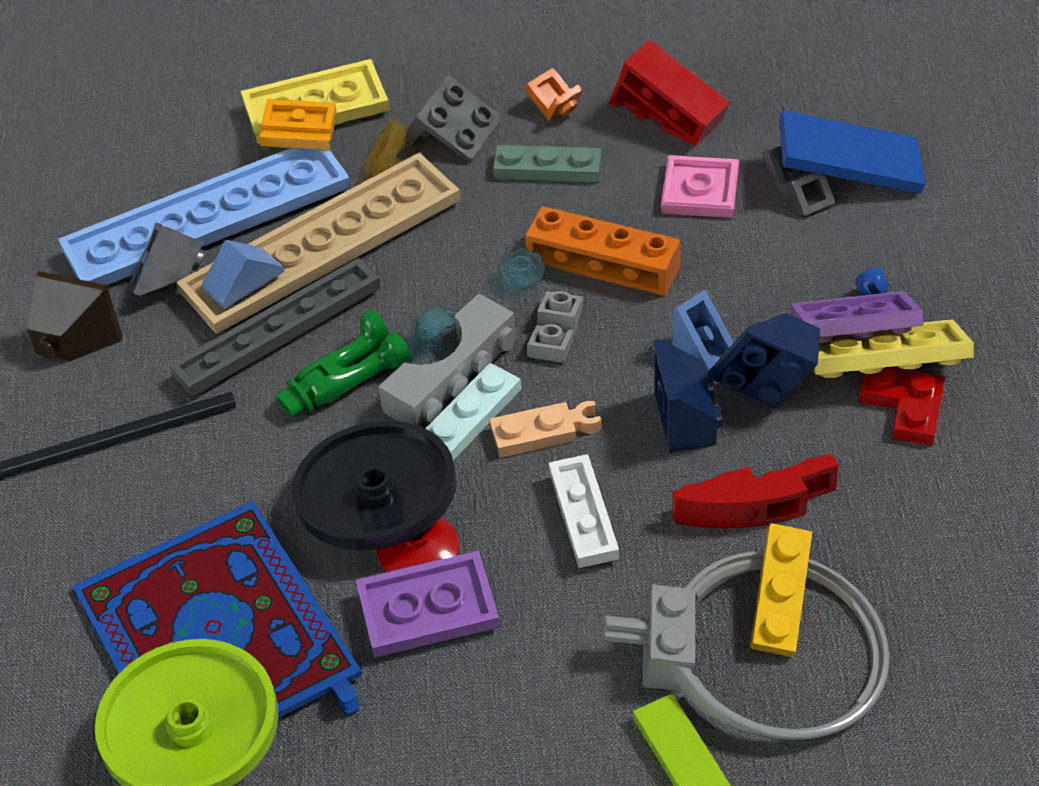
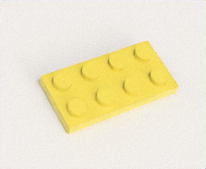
(352, 87)
(933, 342)

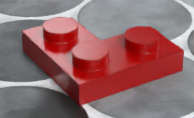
(914, 395)

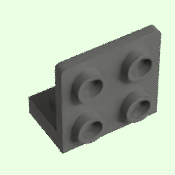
(455, 119)

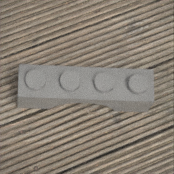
(422, 391)

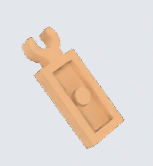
(542, 427)

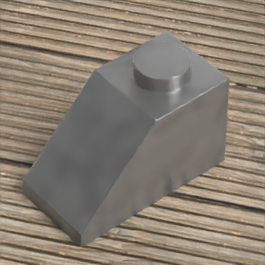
(165, 260)

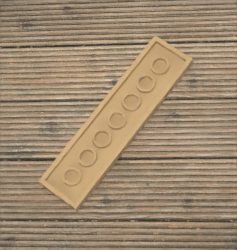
(333, 236)

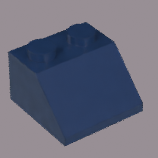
(684, 399)

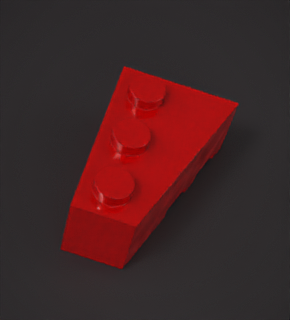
(668, 93)

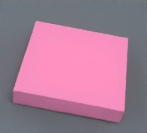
(700, 186)

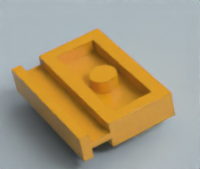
(298, 124)

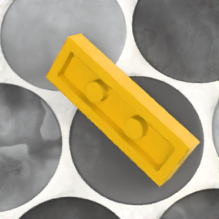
(781, 590)

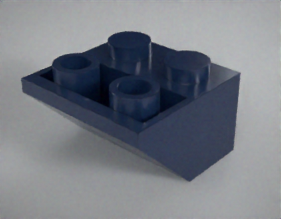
(769, 359)

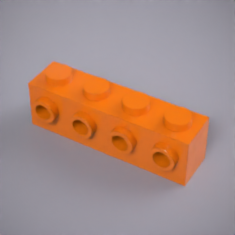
(605, 250)

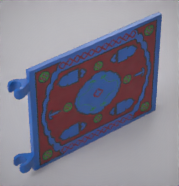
(229, 587)

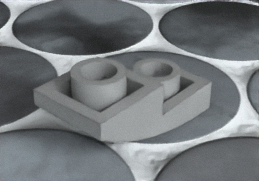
(555, 326)

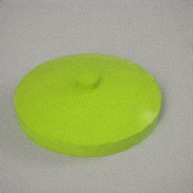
(187, 716)

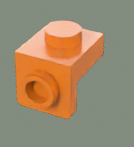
(553, 94)

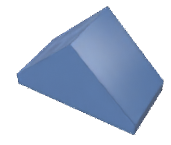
(239, 272)
(700, 330)

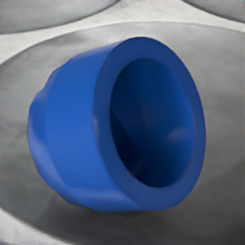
(872, 282)

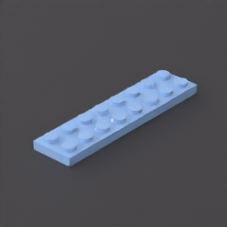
(206, 211)

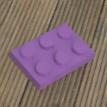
(860, 315)
(427, 604)

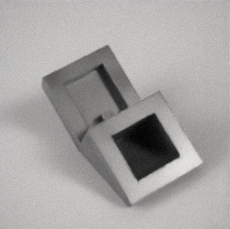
(801, 188)

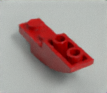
(744, 501)

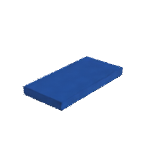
(851, 152)

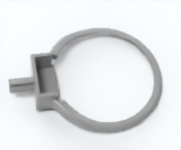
(670, 643)

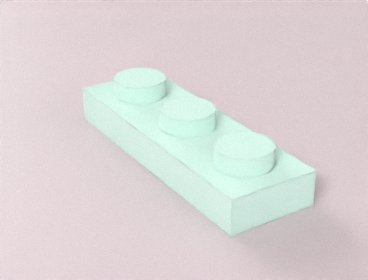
(474, 407)

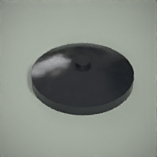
(374, 485)

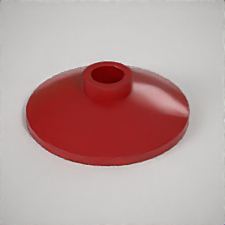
(434, 544)

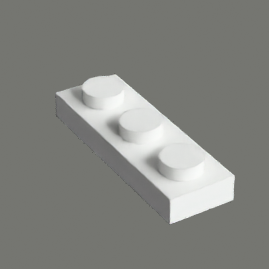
(583, 511)

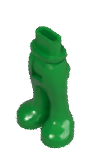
(331, 377)

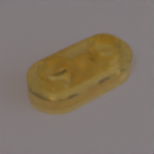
(386, 147)

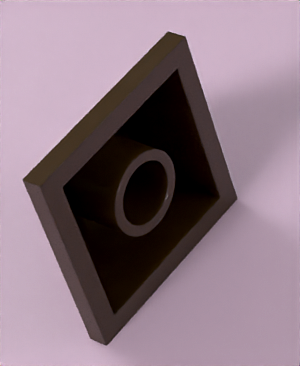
(71, 317)

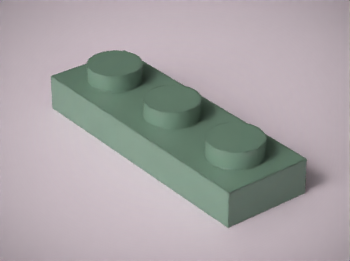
(548, 163)

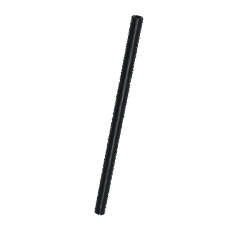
(116, 434)

